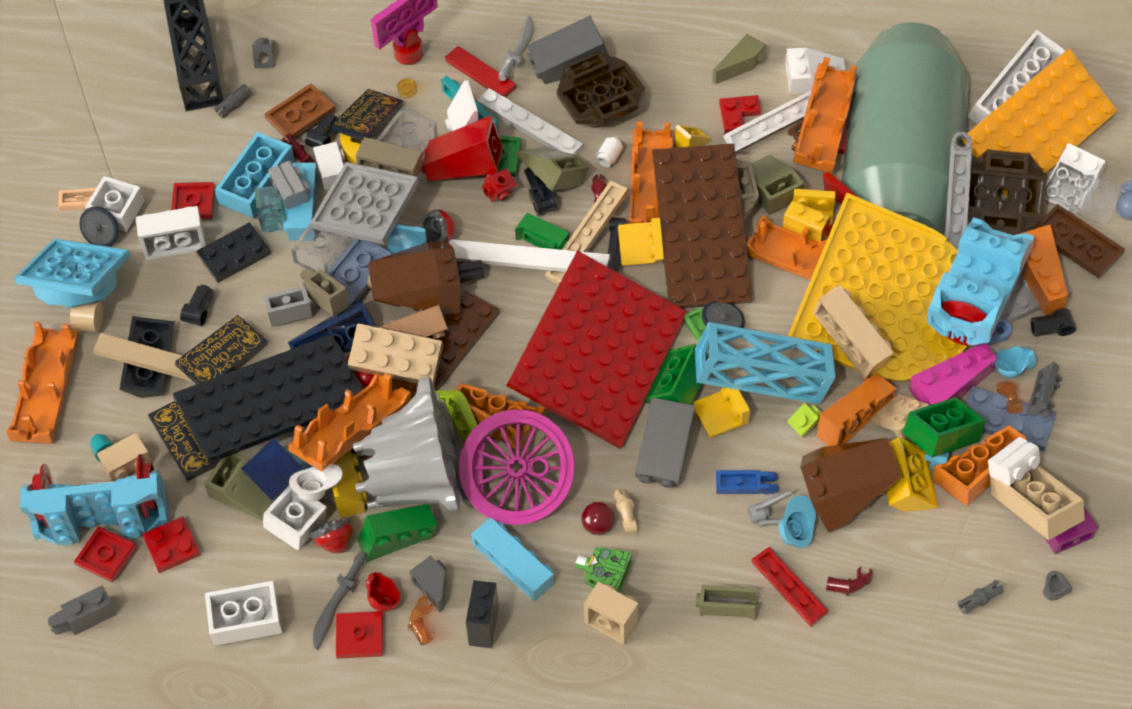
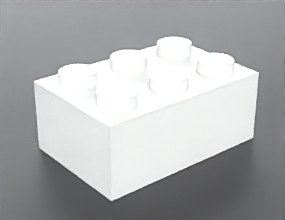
(170, 232)
(243, 613)

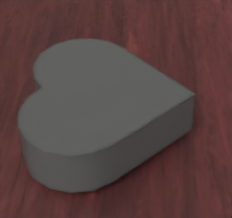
(1056, 586)

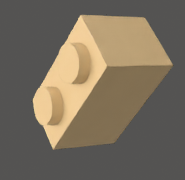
(121, 457)

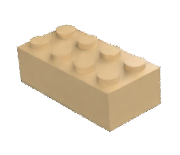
(852, 331)
(395, 353)
(1041, 502)

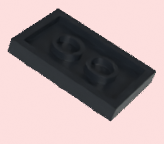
(233, 252)

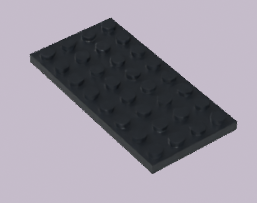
(266, 398)

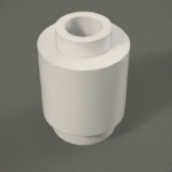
(609, 152)

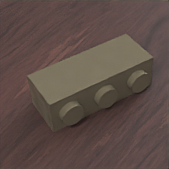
(389, 157)

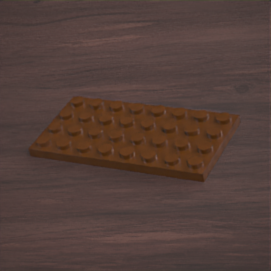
(702, 225)

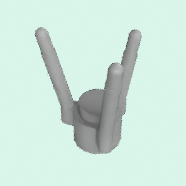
(760, 511)

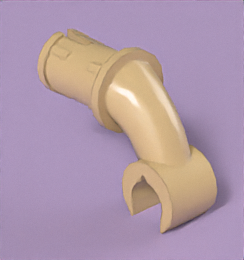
(625, 506)

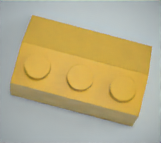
(916, 487)
(345, 494)

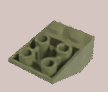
(555, 167)
(775, 183)
(236, 489)

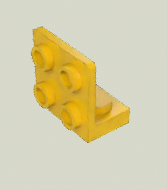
(818, 200)
(641, 243)
(722, 411)

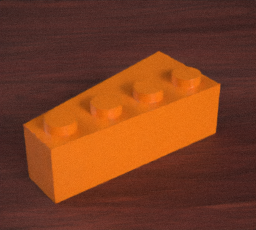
(854, 410)
(968, 473)

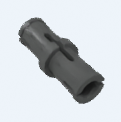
(232, 100)
(980, 597)

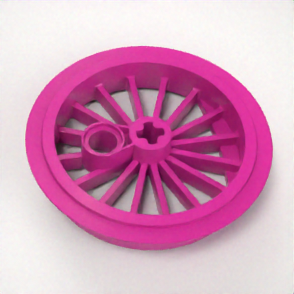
(472, 466)

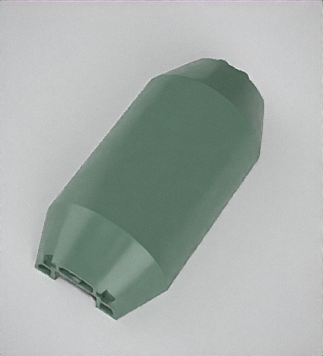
(902, 121)

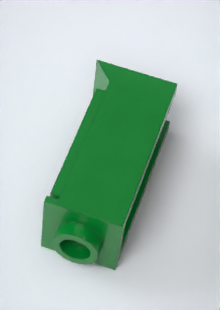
(541, 233)

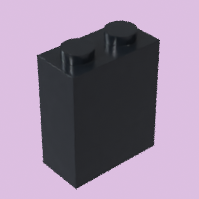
(482, 614)

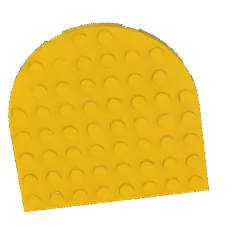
(892, 275)

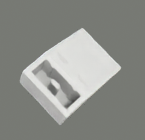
(1066, 174)

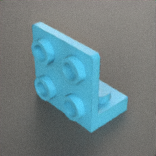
(405, 237)

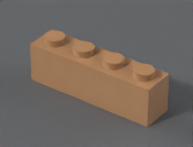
(424, 324)

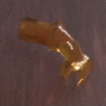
(1009, 390)
(416, 621)

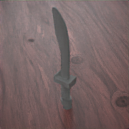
(345, 583)

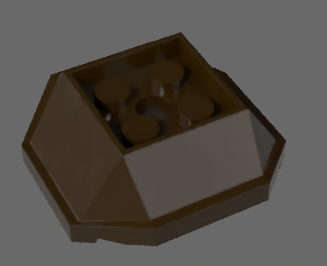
(599, 89)
(1021, 179)

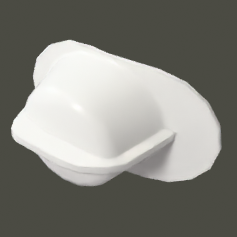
(312, 483)

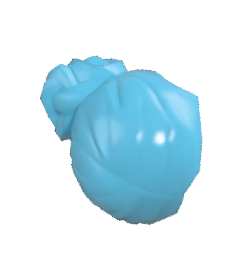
(1014, 361)

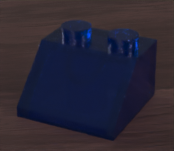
(272, 469)

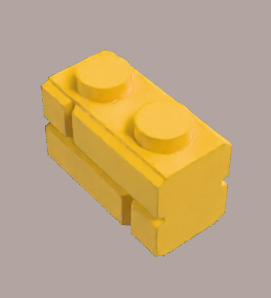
(801, 216)

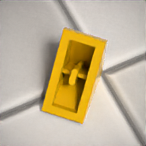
(690, 136)

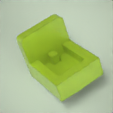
(805, 419)

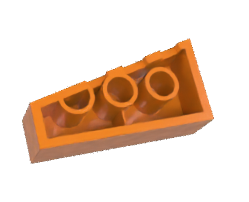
(1044, 271)
(485, 405)

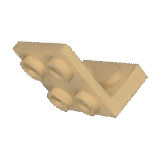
(895, 414)

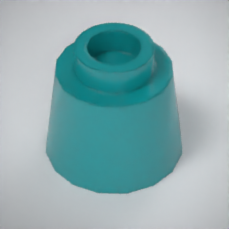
(100, 442)

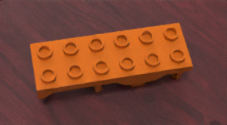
(825, 117)
(643, 187)
(785, 248)
(43, 384)
(335, 431)

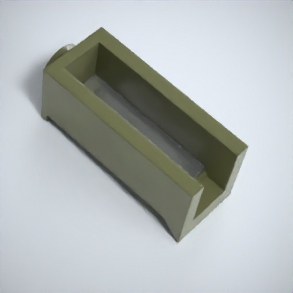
(727, 601)

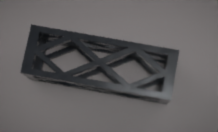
(193, 21)

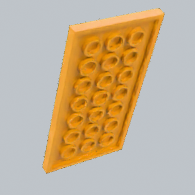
(1045, 114)

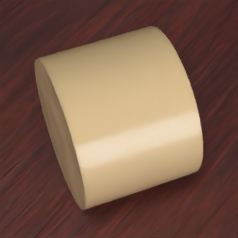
(87, 317)

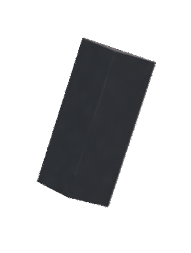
(152, 333)

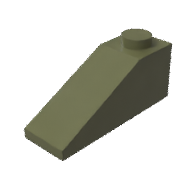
(740, 59)

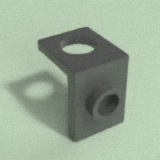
(263, 45)

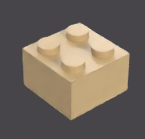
(611, 612)

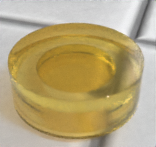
(406, 88)

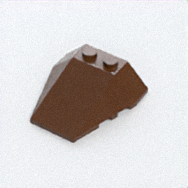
(418, 278)
(848, 478)

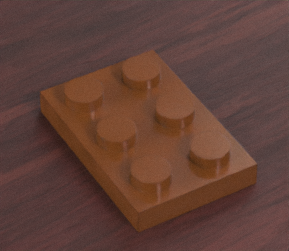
(300, 111)

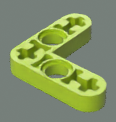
(459, 410)

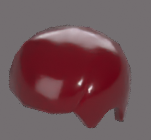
(598, 518)

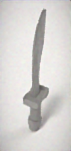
(513, 58)

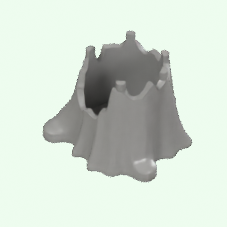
(414, 455)

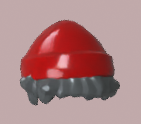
(438, 225)
(333, 536)

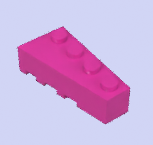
(953, 376)

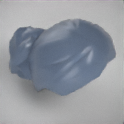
(1124, 202)

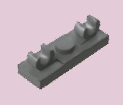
(1044, 387)

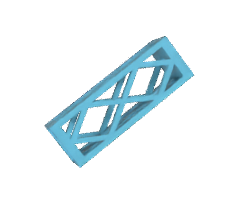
(815, 374)

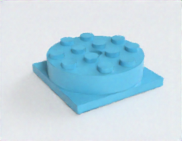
(73, 272)

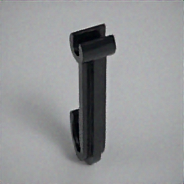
(614, 247)

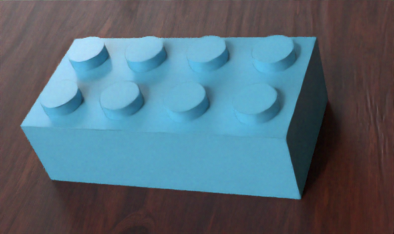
(251, 172)

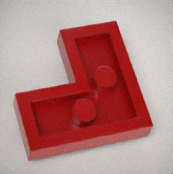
(736, 108)

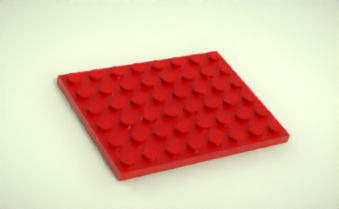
(597, 349)

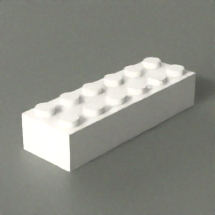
(1026, 64)

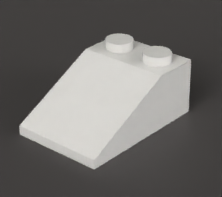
(802, 66)
(462, 109)

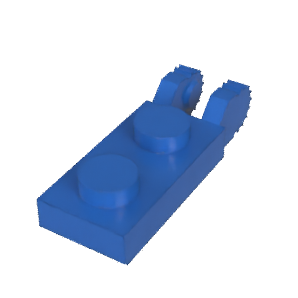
(745, 482)

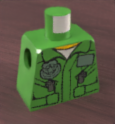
(606, 567)

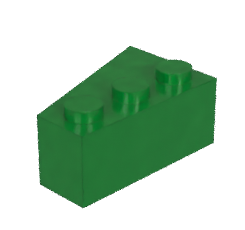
(396, 530)

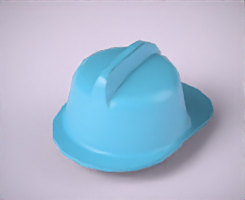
(798, 522)

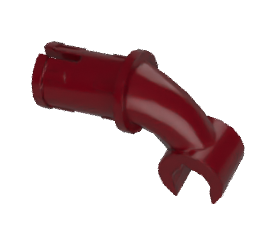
(298, 150)
(598, 186)
(849, 586)

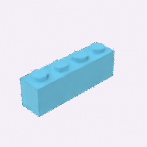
(300, 216)
(513, 559)

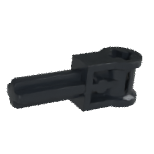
(539, 194)

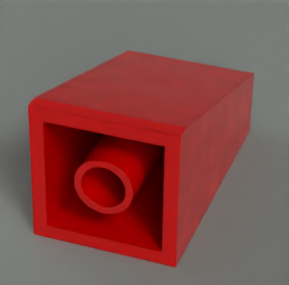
(464, 152)

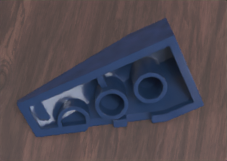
(341, 327)

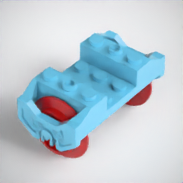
(978, 283)
(71, 507)

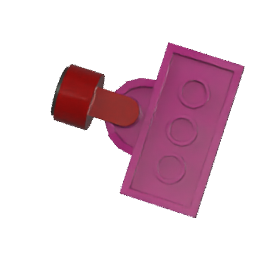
(401, 24)

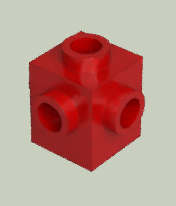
(498, 185)

